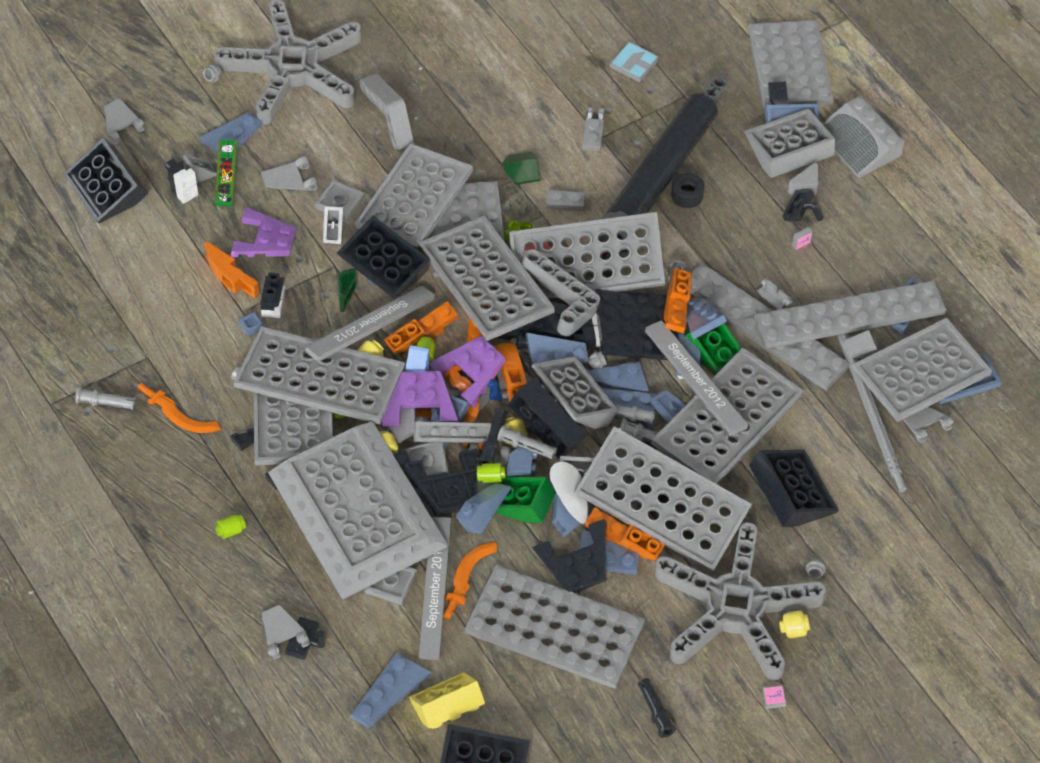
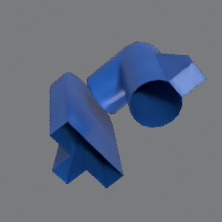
(495, 393)

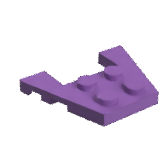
(272, 239)
(477, 360)
(419, 390)

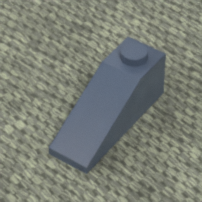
(480, 508)

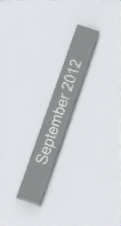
(370, 323)
(696, 378)
(434, 596)

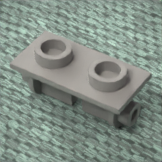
(775, 295)

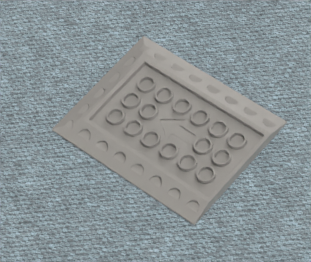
(357, 509)

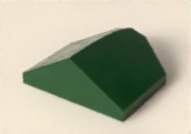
(522, 168)
(345, 287)

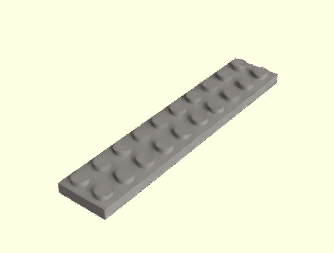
(739, 308)
(849, 314)

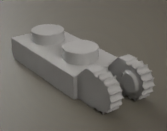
(593, 131)

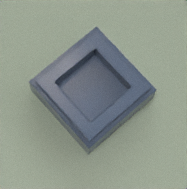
(250, 323)

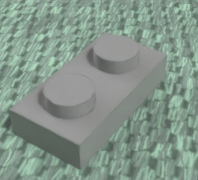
(565, 200)

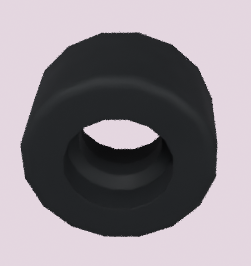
(687, 199)

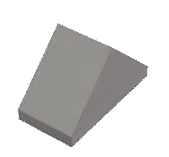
(202, 168)
(805, 180)
(333, 224)
(860, 345)

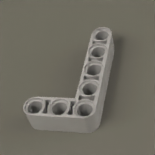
(392, 106)
(581, 299)

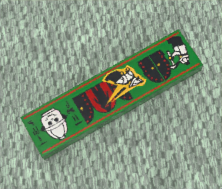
(226, 173)

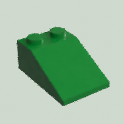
(715, 347)
(527, 499)

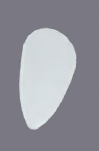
(565, 481)

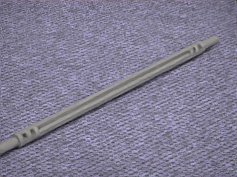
(875, 420)

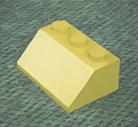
(447, 700)

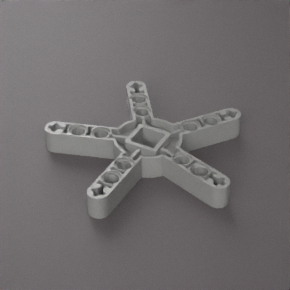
(287, 75)
(731, 619)

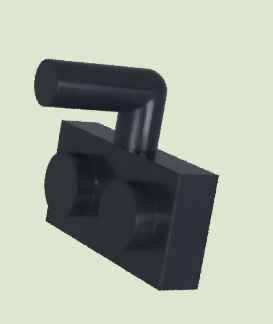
(799, 204)
(295, 648)

